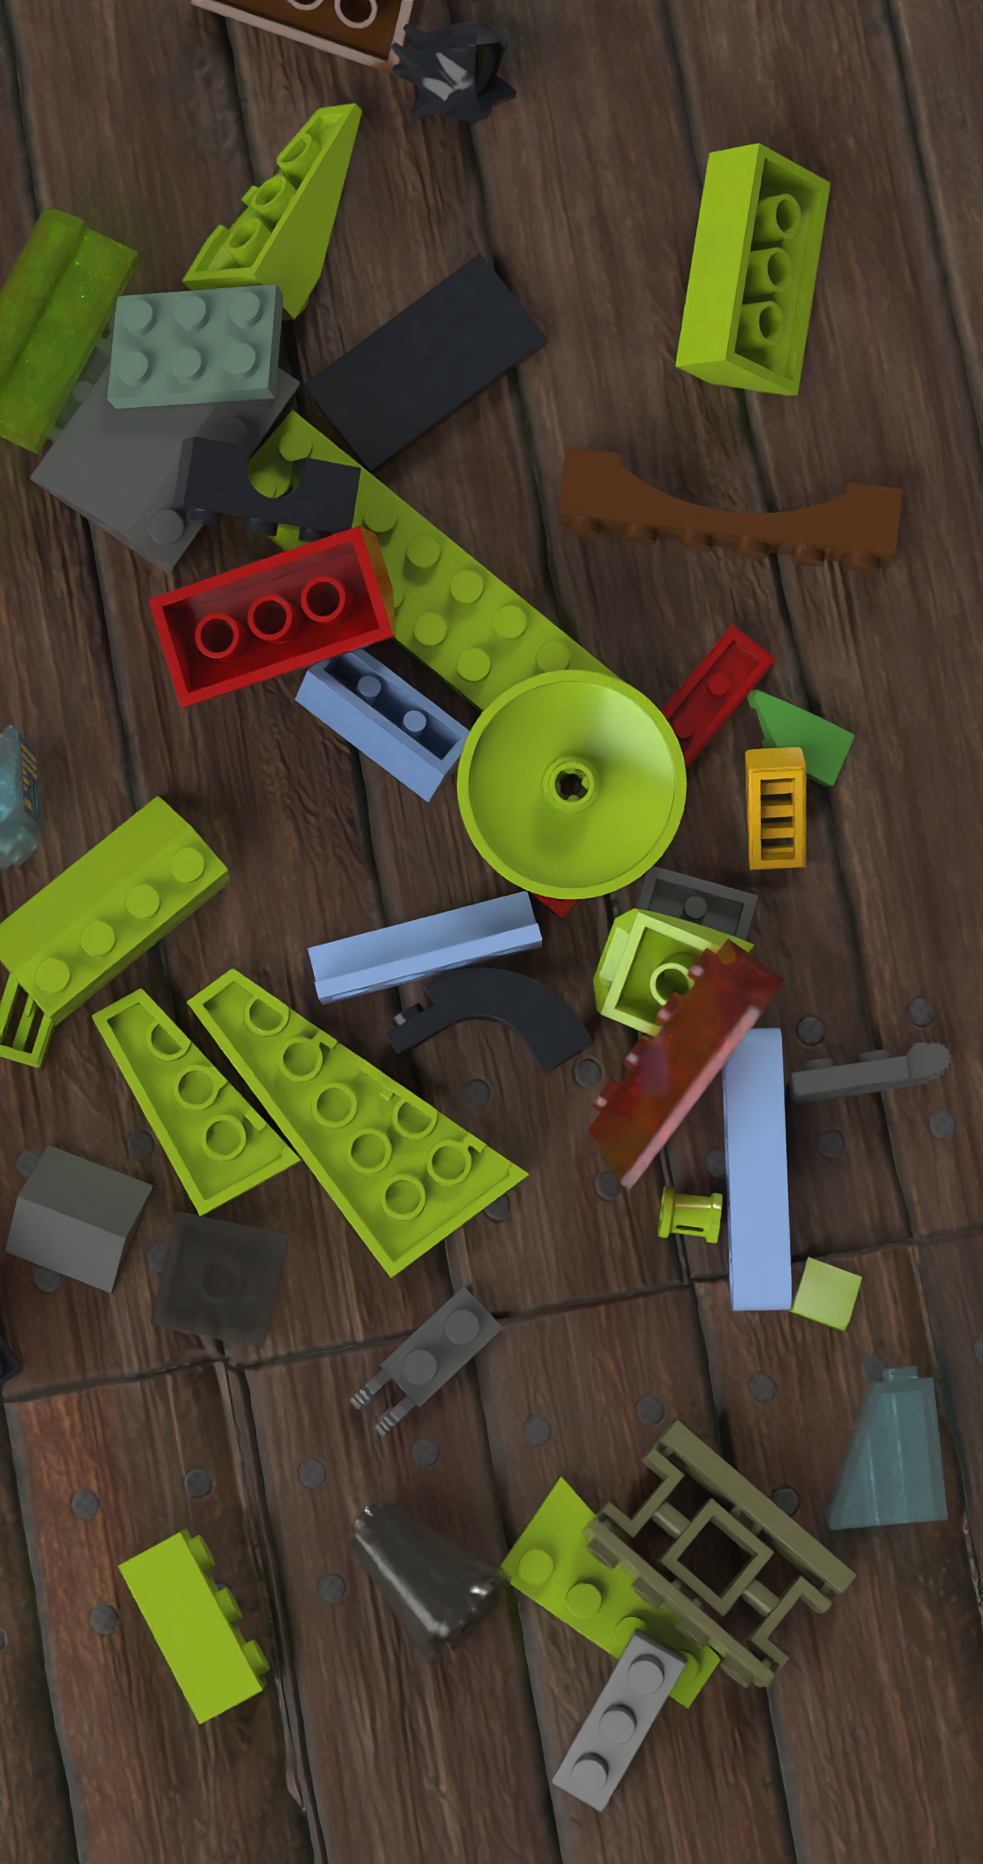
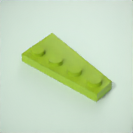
(197, 1114)
(564, 1578)

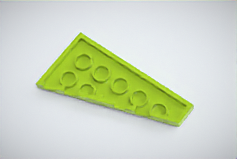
(373, 1145)

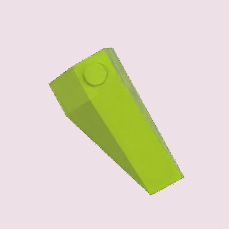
(287, 218)

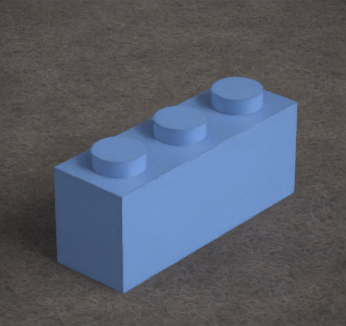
(385, 719)

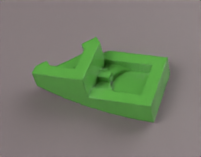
(790, 726)

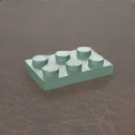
(195, 347)

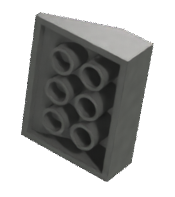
(125, 463)

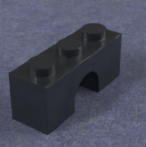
(217, 485)

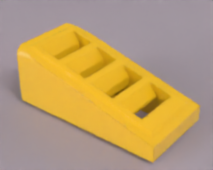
(769, 773)

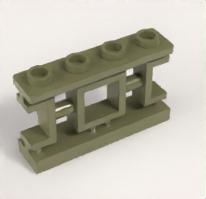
(748, 1516)

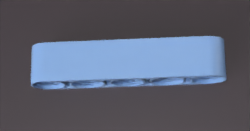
(757, 1173)

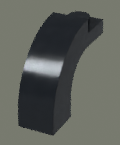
(500, 996)

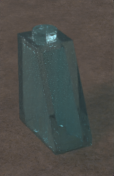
(891, 1457)

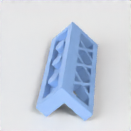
(424, 947)

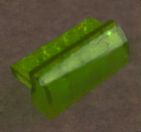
(53, 318)

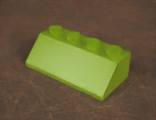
(753, 271)
(109, 909)

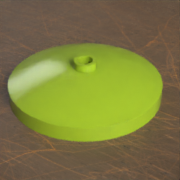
(627, 777)

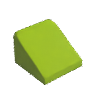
(826, 1294)

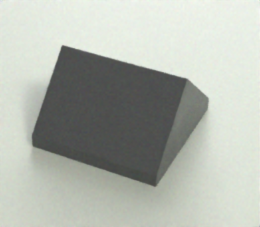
(78, 1218)

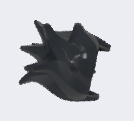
(454, 71)

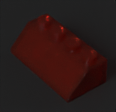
(682, 1058)

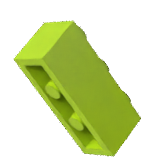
(195, 1624)

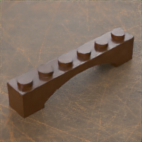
(608, 498)

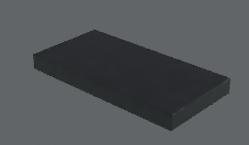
(425, 364)

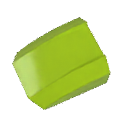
(649, 962)

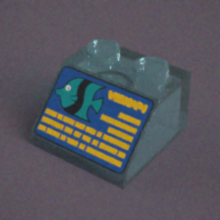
(18, 799)

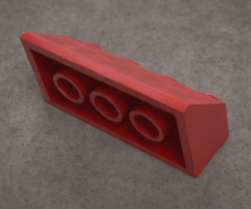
(275, 615)

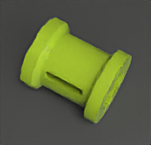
(690, 1214)

